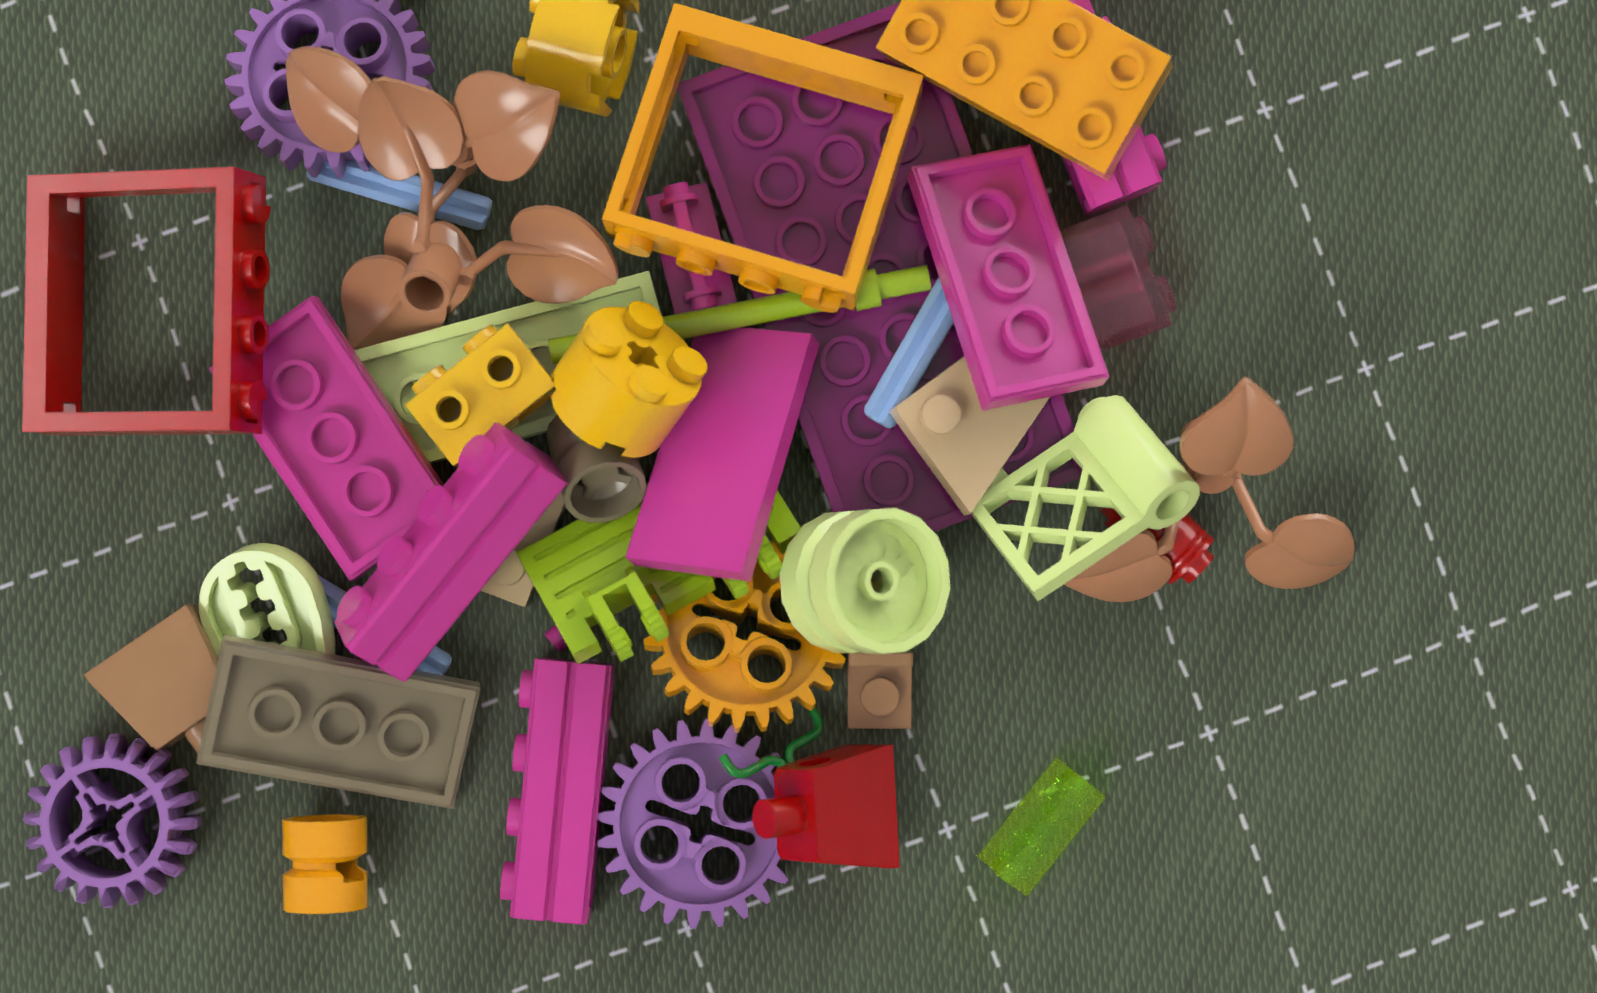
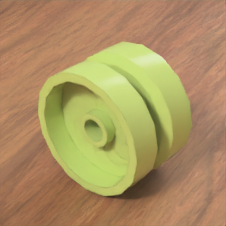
(865, 581)

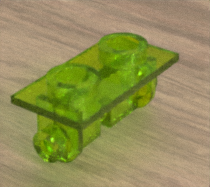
(1041, 826)

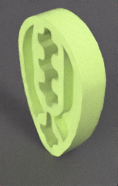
(288, 582)

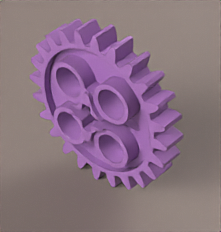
(341, 29)
(680, 878)

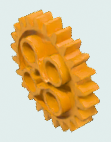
(725, 680)

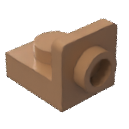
(879, 690)

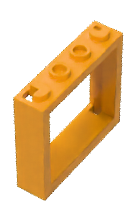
(787, 61)

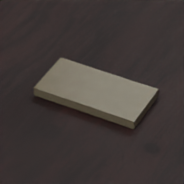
(337, 722)

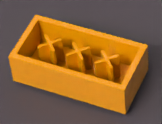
(1035, 69)

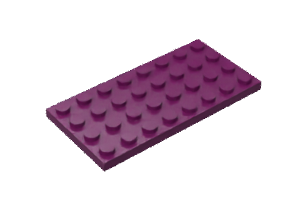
(794, 187)

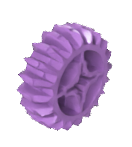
(96, 802)

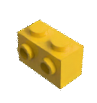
(490, 385)

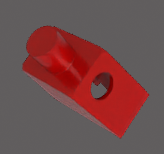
(834, 808)

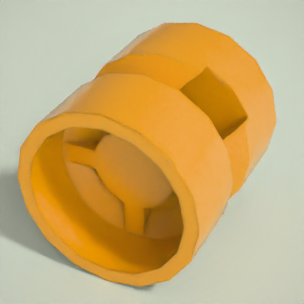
(324, 863)

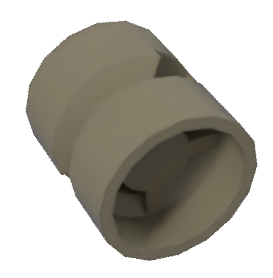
(599, 481)

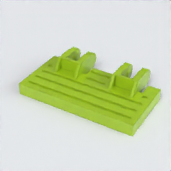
(588, 579)

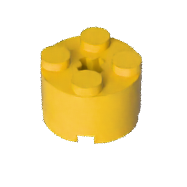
(578, 51)
(626, 379)

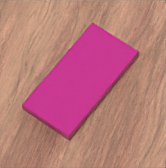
(1007, 277)
(338, 439)
(725, 455)

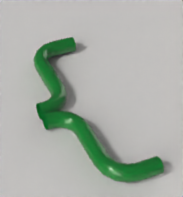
(776, 760)

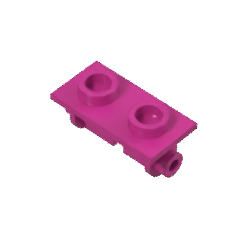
(692, 211)

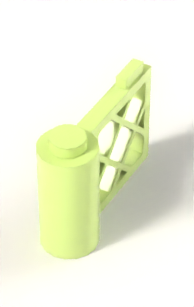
(1126, 466)

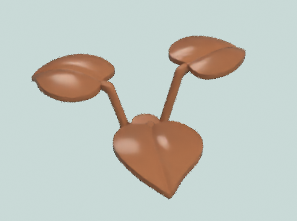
(501, 120)
(552, 250)
(1233, 438)

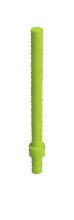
(776, 307)

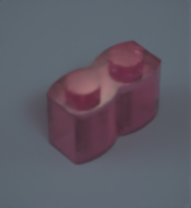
(1116, 277)

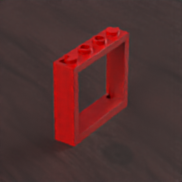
(56, 302)

